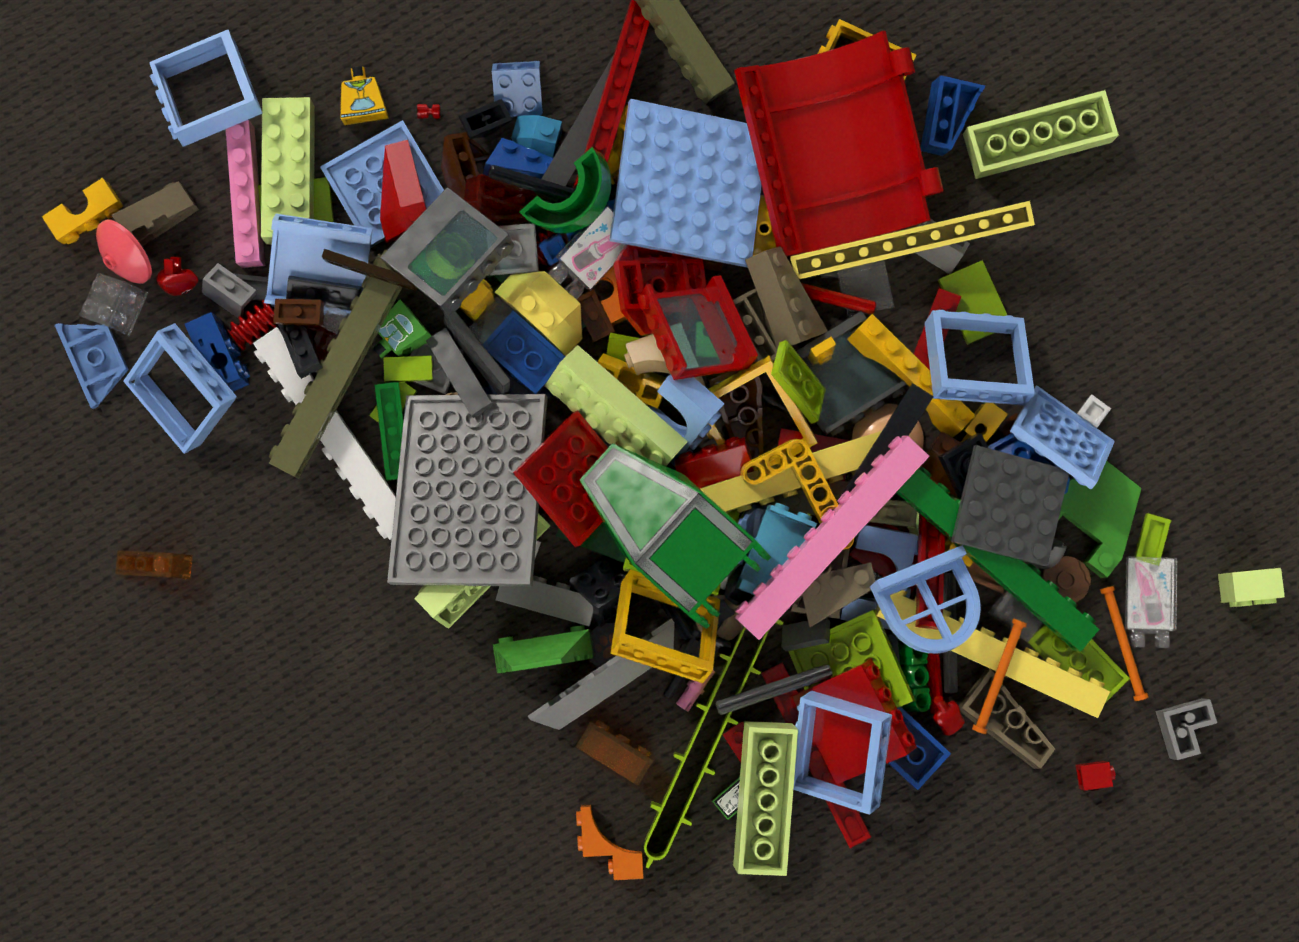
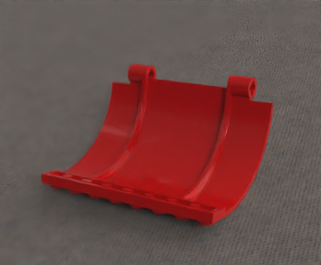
(837, 145)

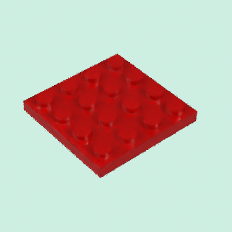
(555, 473)

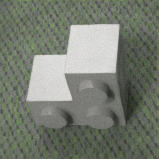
(1179, 723)

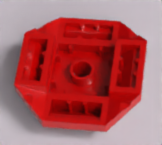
(644, 266)

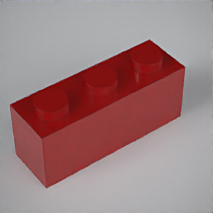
(715, 462)

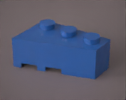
(947, 112)
(518, 158)

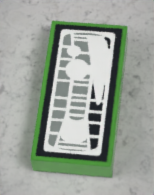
(728, 800)

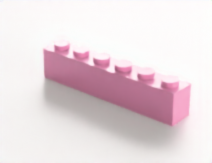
(245, 195)

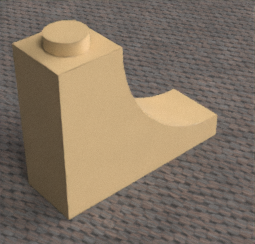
(646, 357)

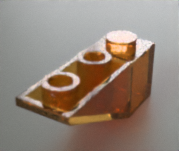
(154, 564)

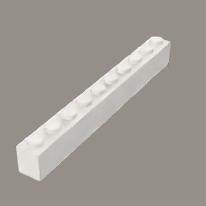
(338, 438)

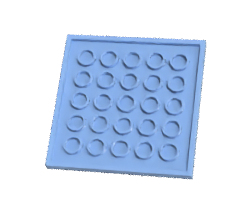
(686, 185)

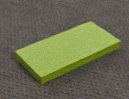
(1090, 661)

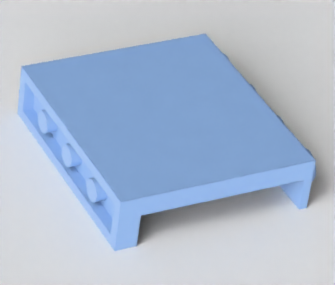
(299, 250)

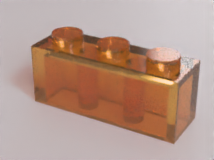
(615, 751)

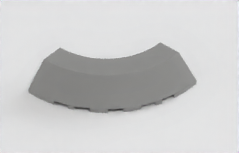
(598, 684)

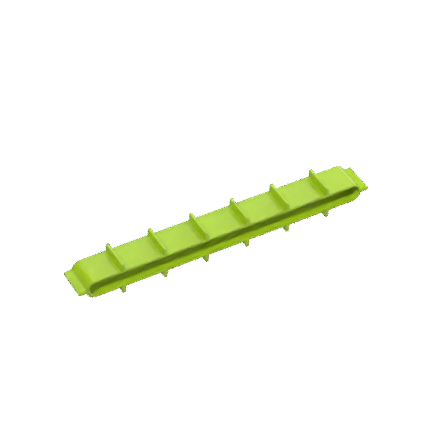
(659, 807)

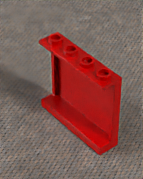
(845, 739)

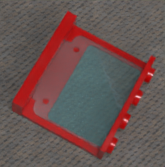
(698, 330)

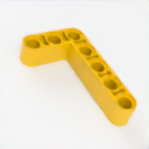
(797, 464)

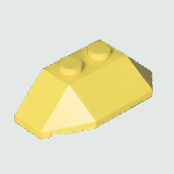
(545, 307)

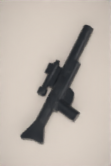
(693, 646)

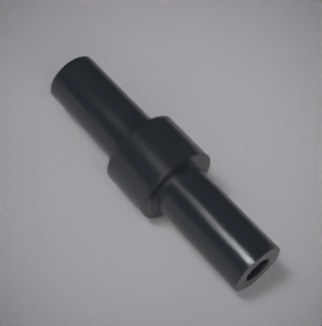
(772, 401)

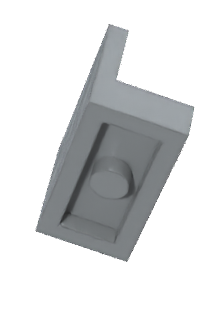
(227, 290)

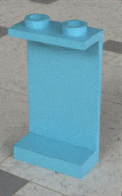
(777, 535)

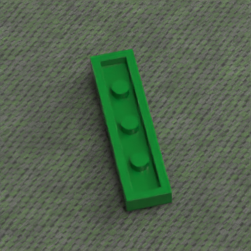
(391, 426)

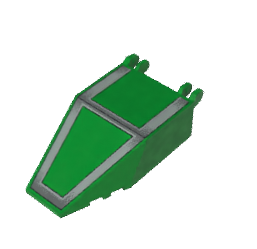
(668, 527)

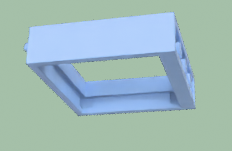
(191, 57)
(197, 370)
(978, 390)
(877, 753)

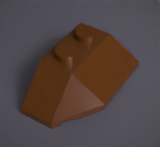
(461, 160)

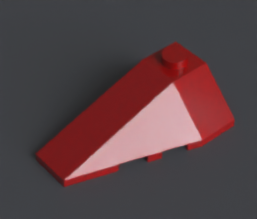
(401, 191)

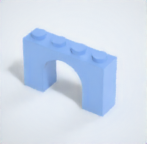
(695, 404)
(893, 543)

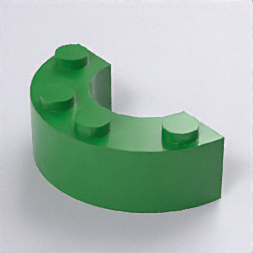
(583, 205)

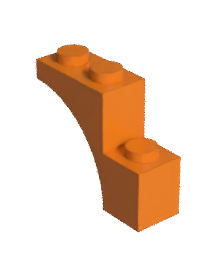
(625, 863)

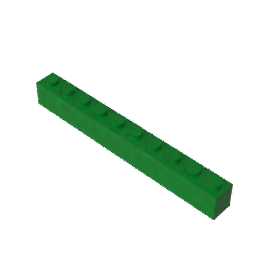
(1012, 574)

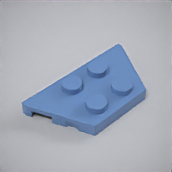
(93, 358)

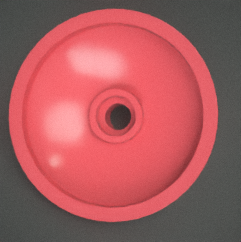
(123, 252)

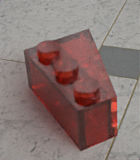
(496, 199)

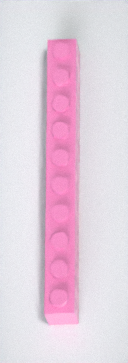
(831, 536)

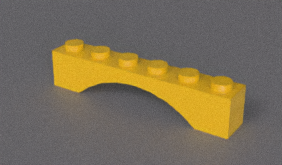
(879, 344)

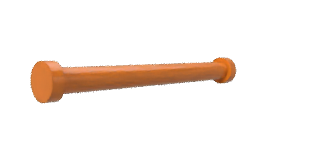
(1124, 643)
(999, 676)

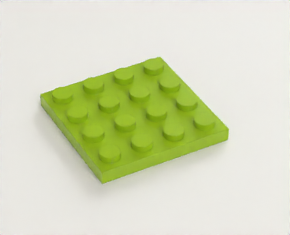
(853, 645)

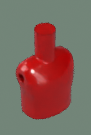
(948, 716)

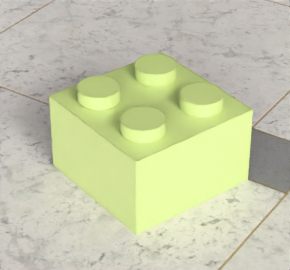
(1254, 585)

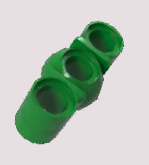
(916, 676)

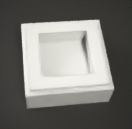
(1094, 411)

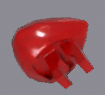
(174, 279)

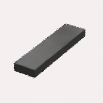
(459, 372)

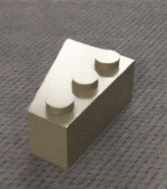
(157, 212)
(756, 324)
(836, 590)

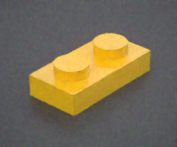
(822, 352)

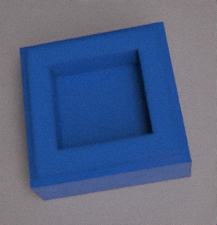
(551, 247)

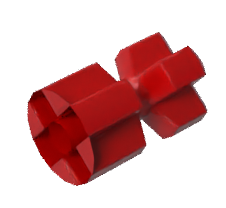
(423, 111)

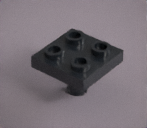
(957, 461)

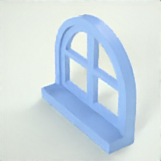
(917, 575)

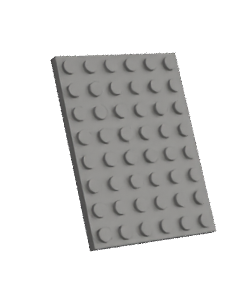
(457, 499)

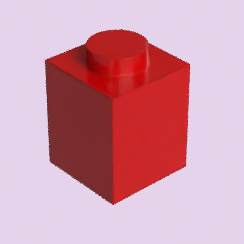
(1095, 775)

